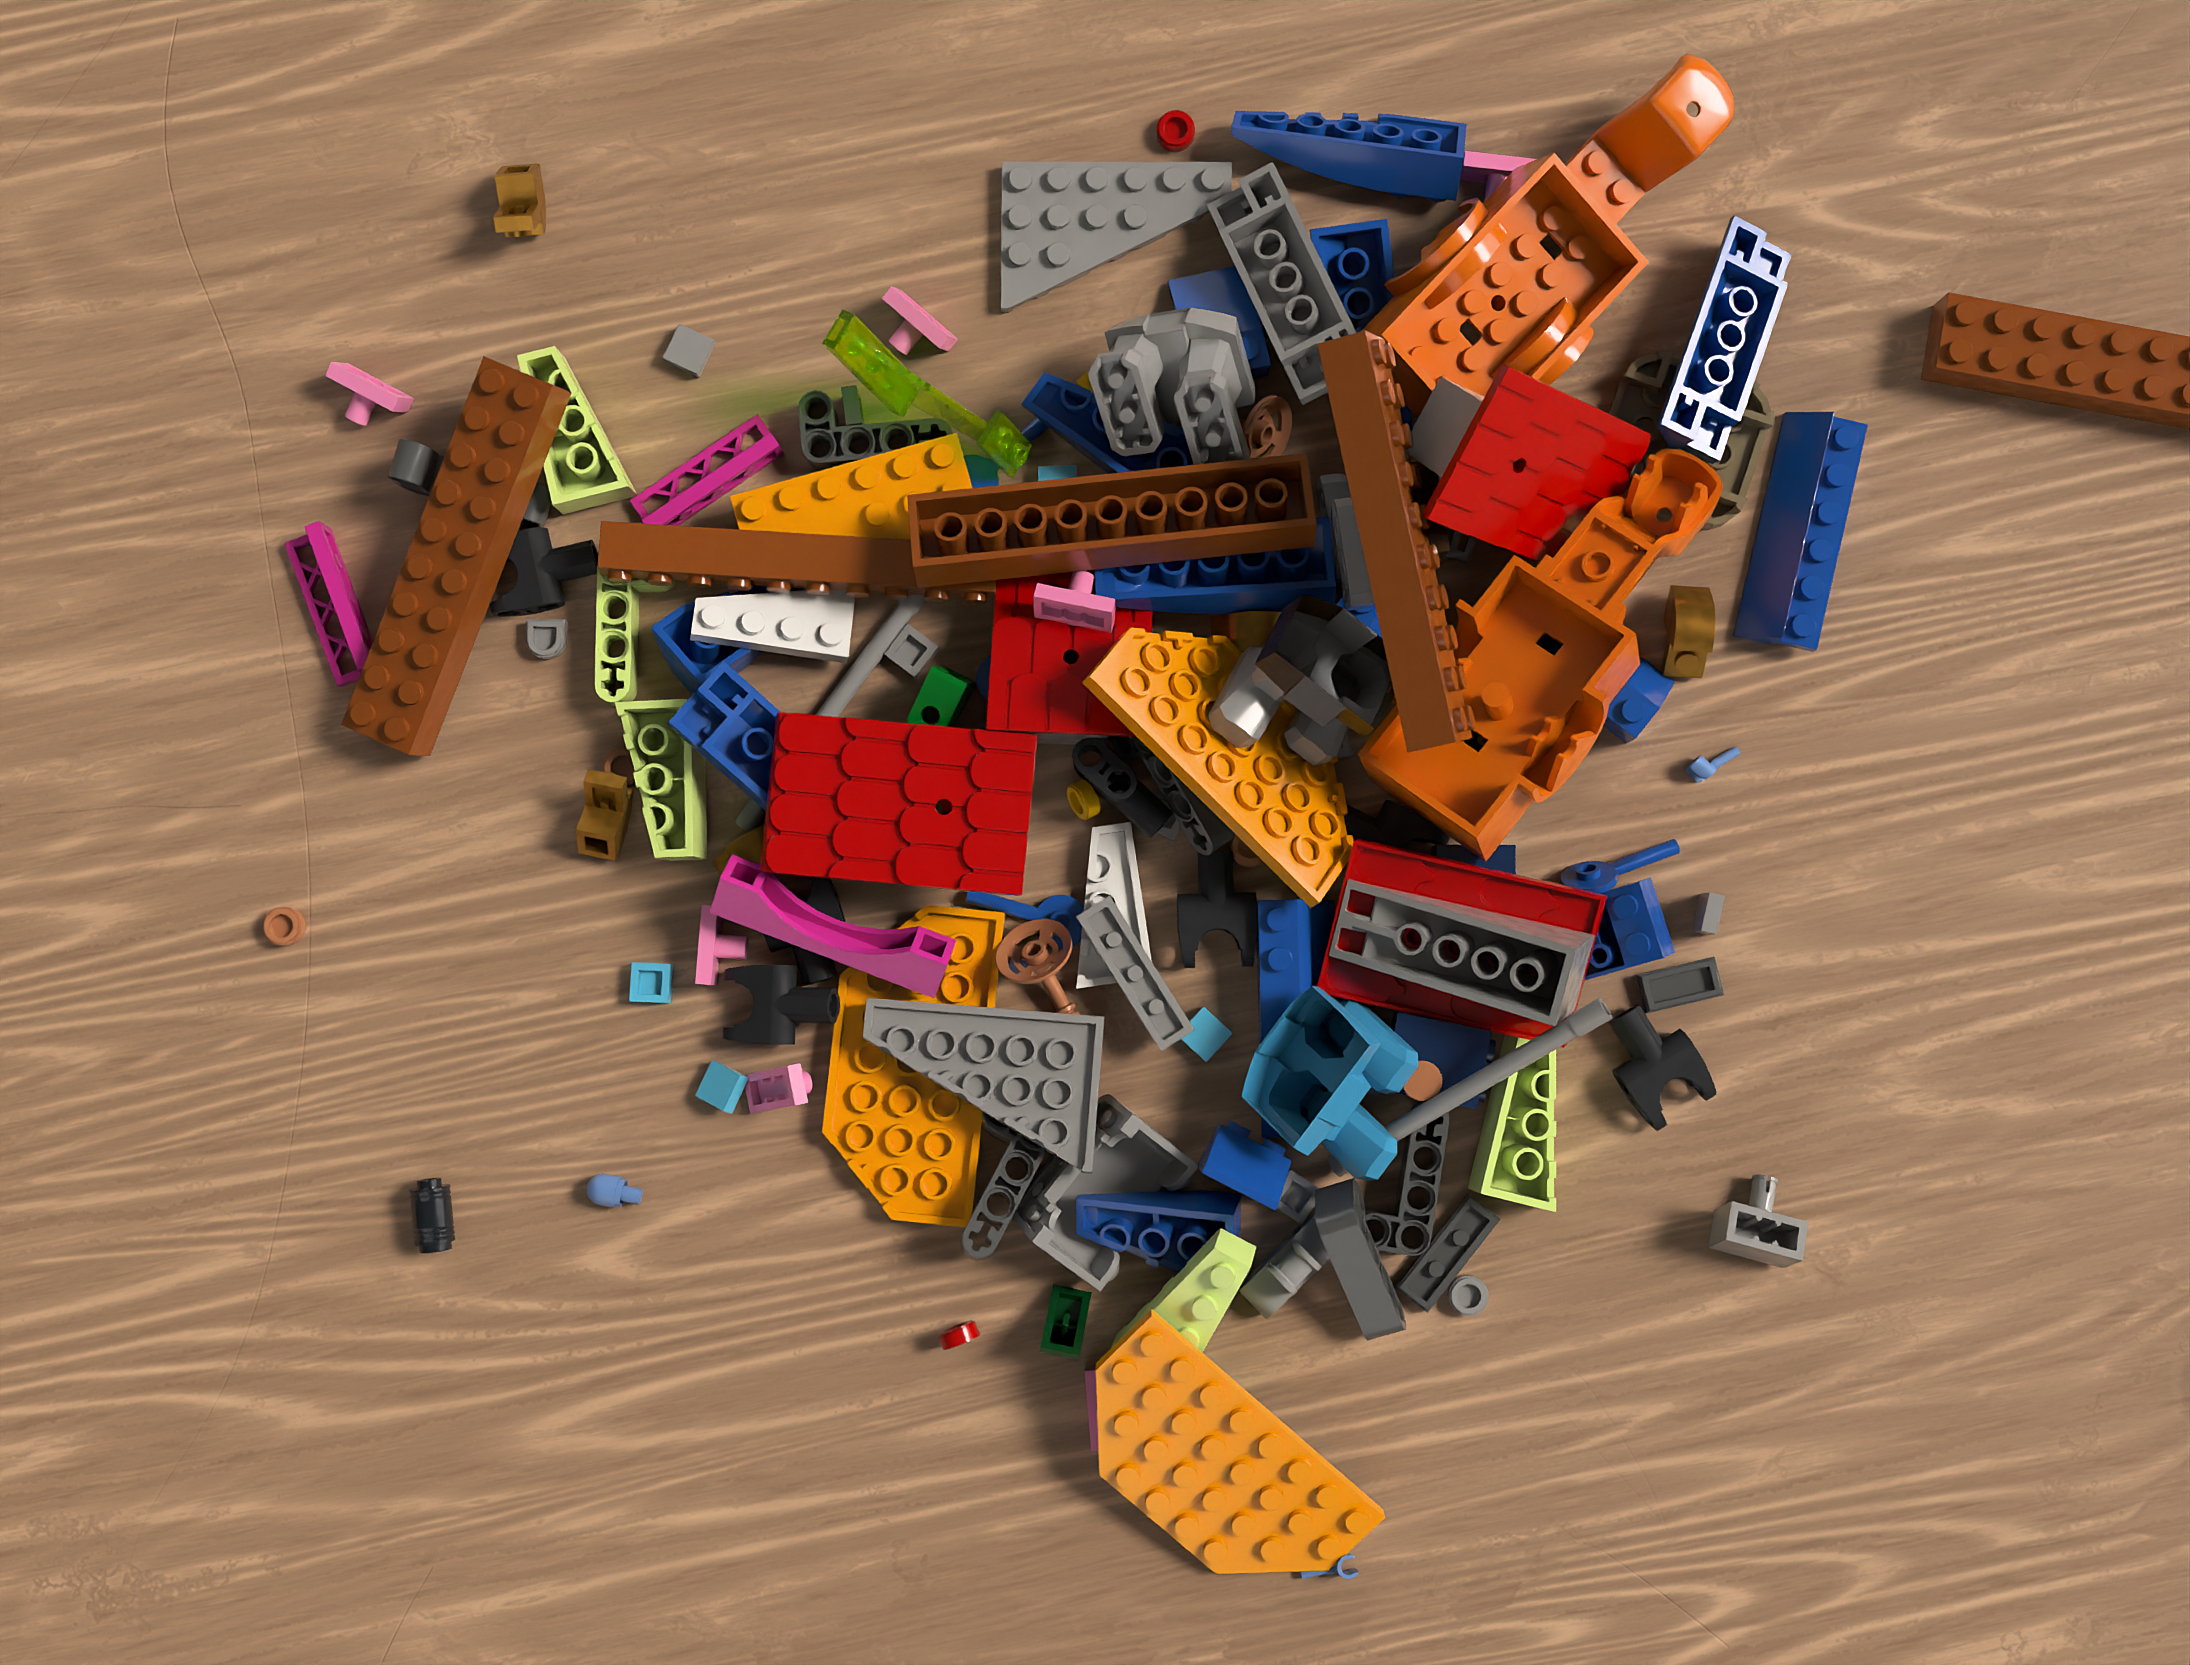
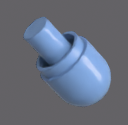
(612, 1191)

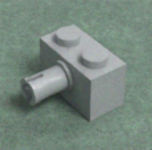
(1756, 1230)

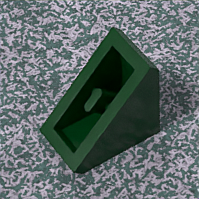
(1065, 1322)

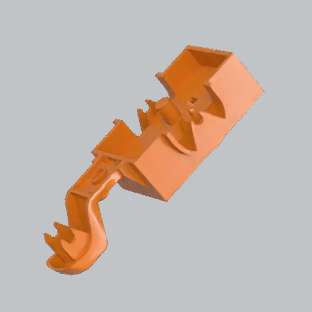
(1502, 280)
(1536, 705)

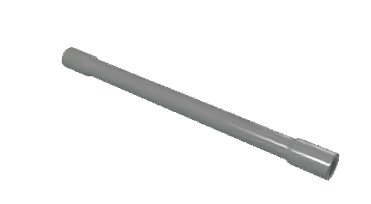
(753, 814)
(1573, 1026)

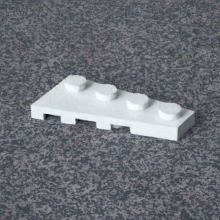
(778, 623)
(1112, 873)

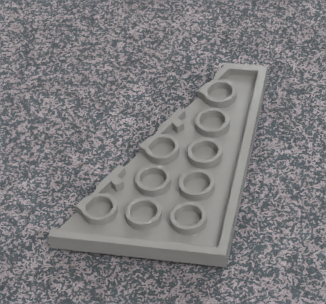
(1080, 215)
(1013, 1064)

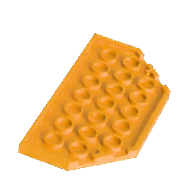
(1262, 792)
(890, 1123)
(1218, 1462)

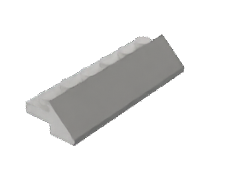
(1282, 275)

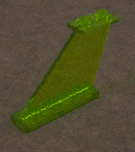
(900, 388)

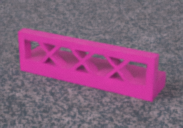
(712, 484)
(342, 600)

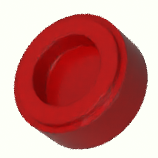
(1175, 131)
(958, 1334)

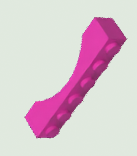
(761, 902)

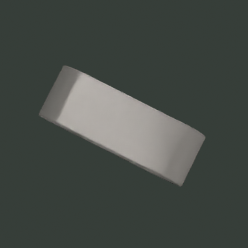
(1285, 1269)

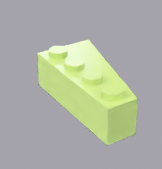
(581, 462)
(669, 779)
(1518, 1135)
(1202, 1290)

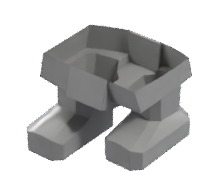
(1179, 364)

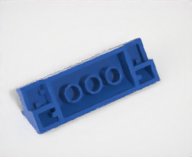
(1725, 342)
(1800, 530)
(731, 729)

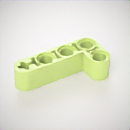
(623, 628)

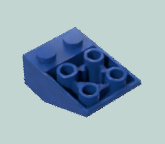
(1630, 930)

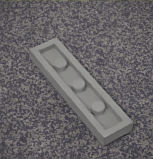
(1135, 973)

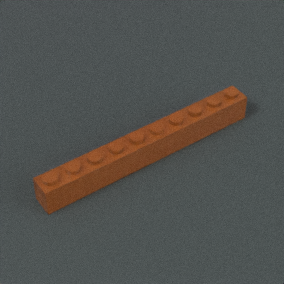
(770, 560)

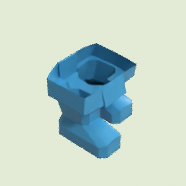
(1330, 1078)

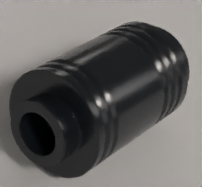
(432, 1215)

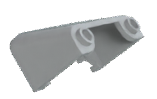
(1125, 1160)

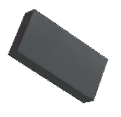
(1679, 985)

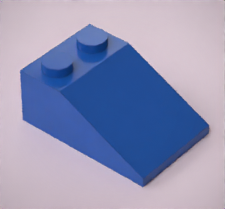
(1226, 293)
(1246, 1164)

